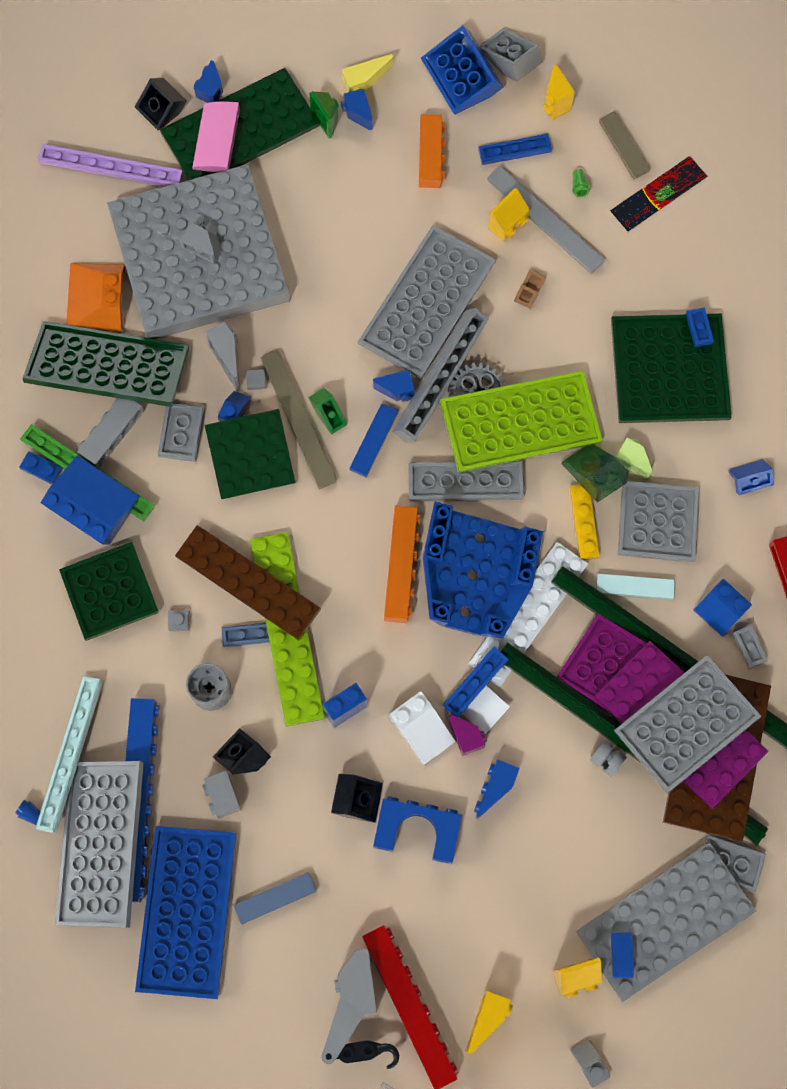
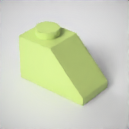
(634, 458)

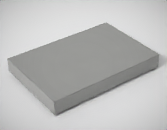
(181, 432)
(742, 862)

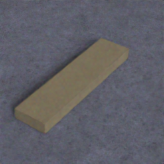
(624, 145)

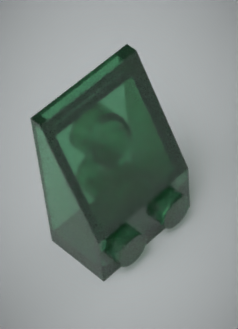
(596, 471)

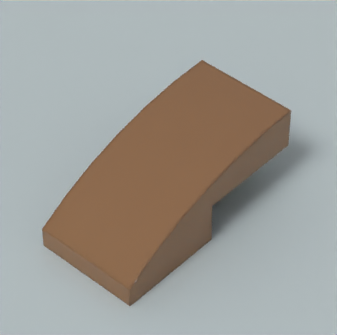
(530, 289)

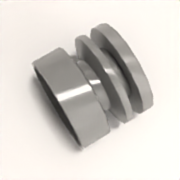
(201, 679)

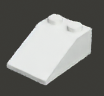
(421, 728)

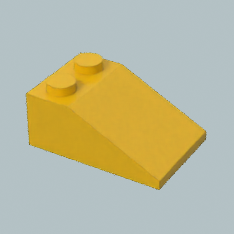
(579, 976)
(489, 1016)

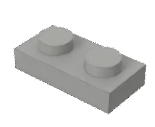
(750, 647)

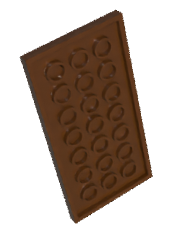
(731, 813)

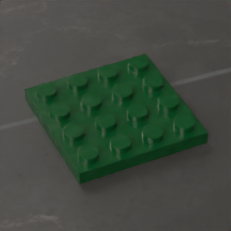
(250, 454)
(108, 591)

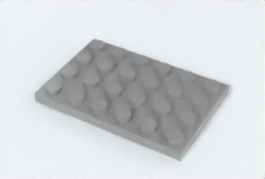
(687, 724)

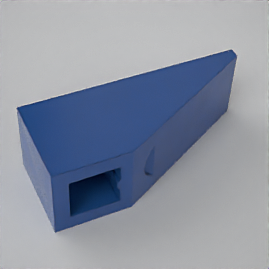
(500, 782)

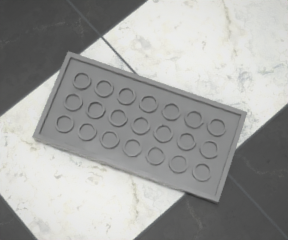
(426, 302)
(100, 845)
(669, 919)

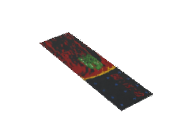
(658, 193)

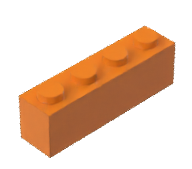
(430, 151)

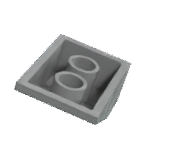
(512, 54)
(223, 345)

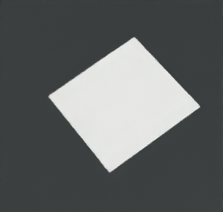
(485, 709)

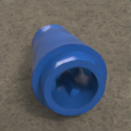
(28, 812)

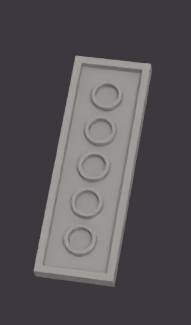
(444, 483)

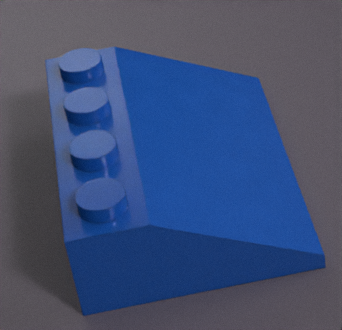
(461, 71)
(90, 500)

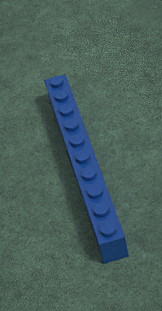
(142, 748)

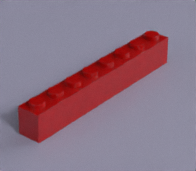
(409, 1007)

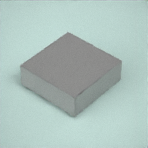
(255, 379)

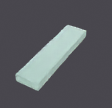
(635, 586)

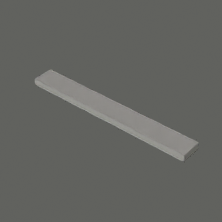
(549, 222)

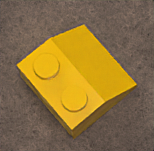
(558, 94)
(508, 215)

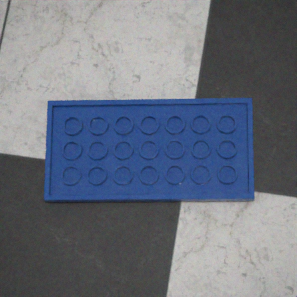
(186, 912)

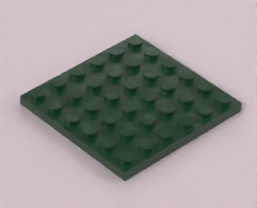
(664, 374)

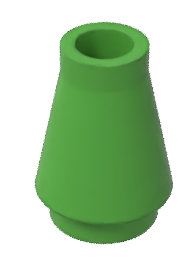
(580, 184)

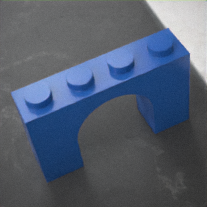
(444, 822)

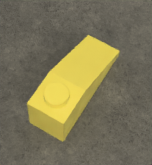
(366, 74)

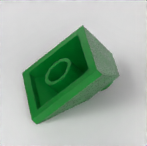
(325, 110)

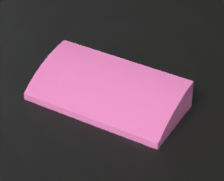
(216, 136)

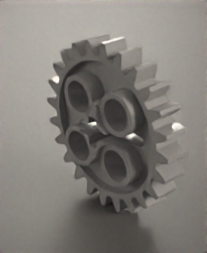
(468, 376)

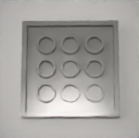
(658, 521)

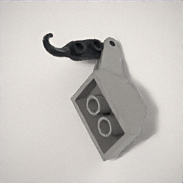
(356, 1000)

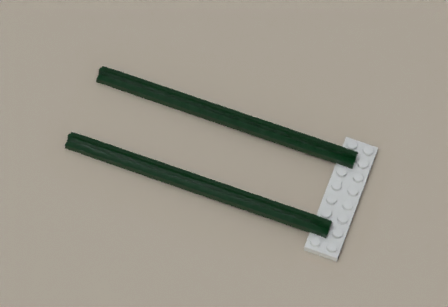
(552, 581)

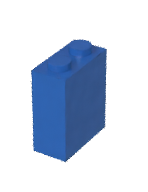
(345, 705)

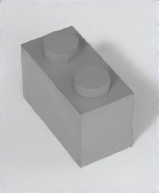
(221, 794)

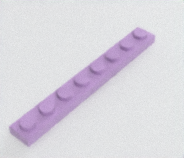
(109, 166)

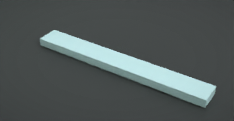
(69, 755)

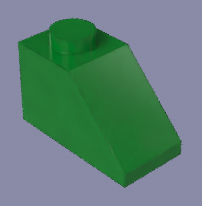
(327, 410)

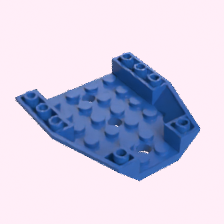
(502, 564)

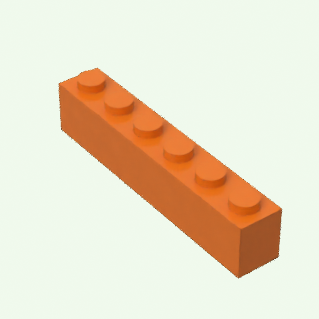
(400, 564)

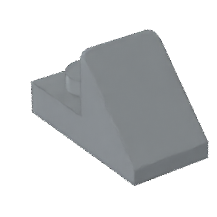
(590, 1063)

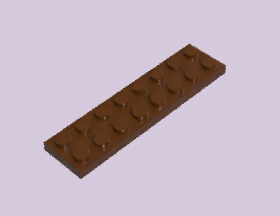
(248, 582)

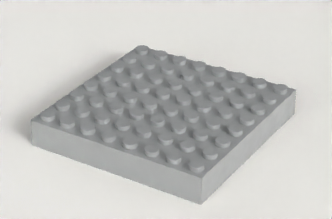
(180, 289)

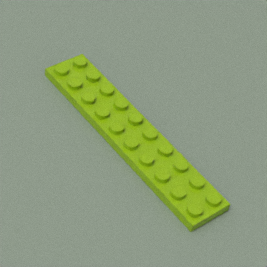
(291, 657)

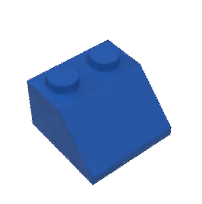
(722, 607)

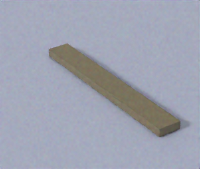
(298, 420)

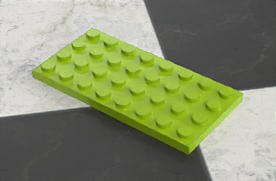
(520, 421)

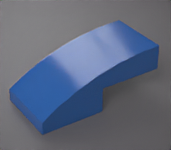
(622, 955)

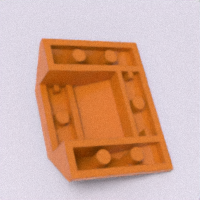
(96, 296)

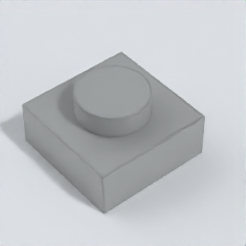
(178, 620)

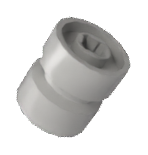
(608, 758)

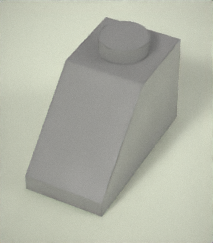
(198, 242)

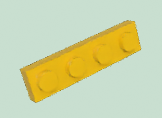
(584, 523)

